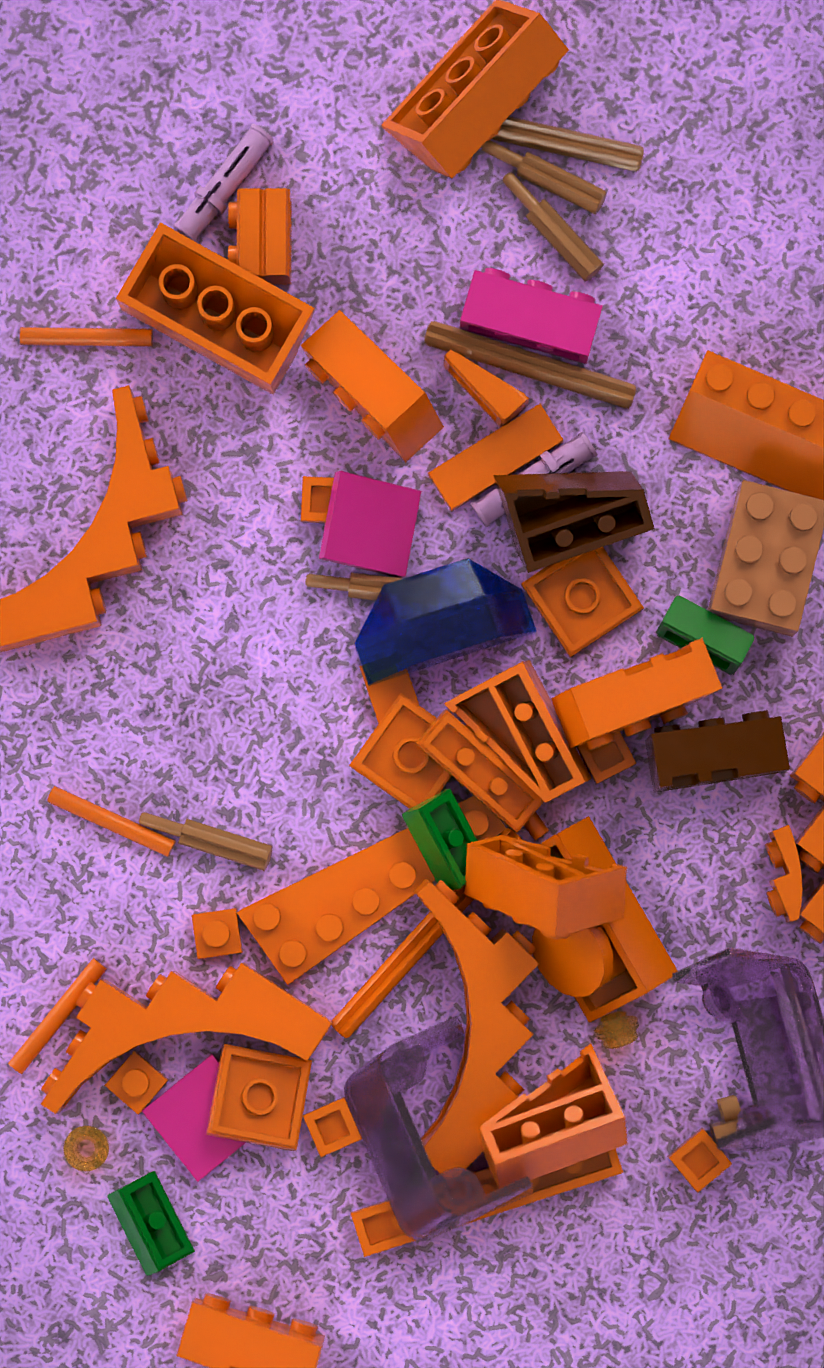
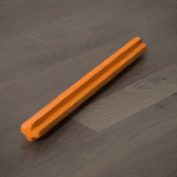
(396, 967)

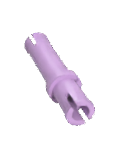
(212, 198)
(559, 461)

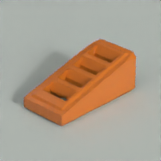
(493, 395)

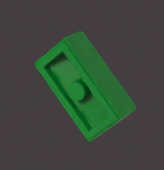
(689, 622)
(442, 837)
(150, 1223)

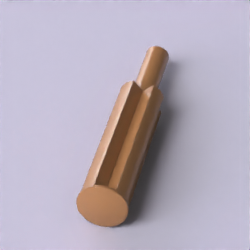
(550, 177)
(556, 231)
(358, 585)
(213, 840)

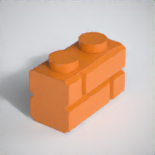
(263, 233)

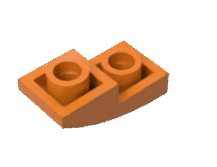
(787, 889)

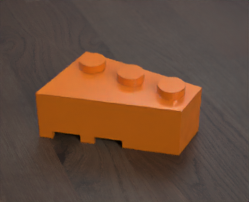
(635, 696)

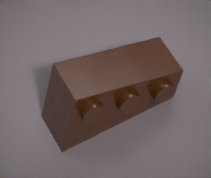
(571, 513)
(716, 751)

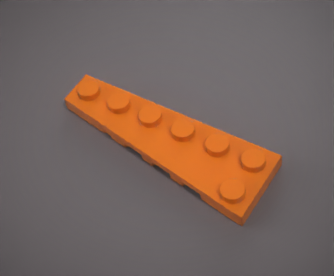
(340, 902)

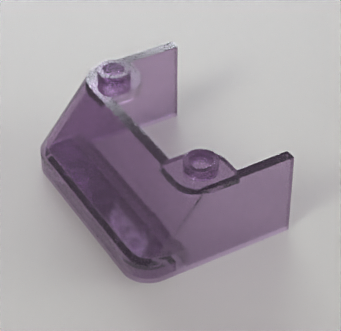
(778, 1040)
(420, 1200)

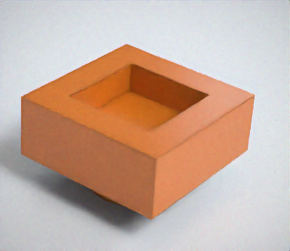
(315, 498)
(608, 759)
(217, 933)
(136, 1082)
(332, 1127)
(699, 1160)

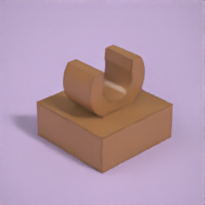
(729, 1111)

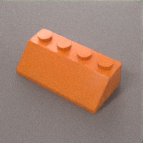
(476, 87)
(216, 308)
(754, 425)
(638, 953)

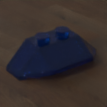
(439, 619)

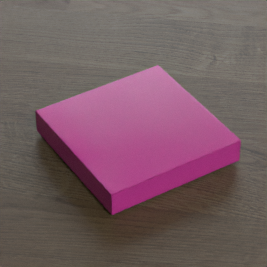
(370, 524)
(183, 1119)

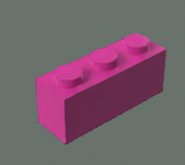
(531, 315)

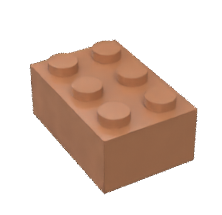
(768, 558)

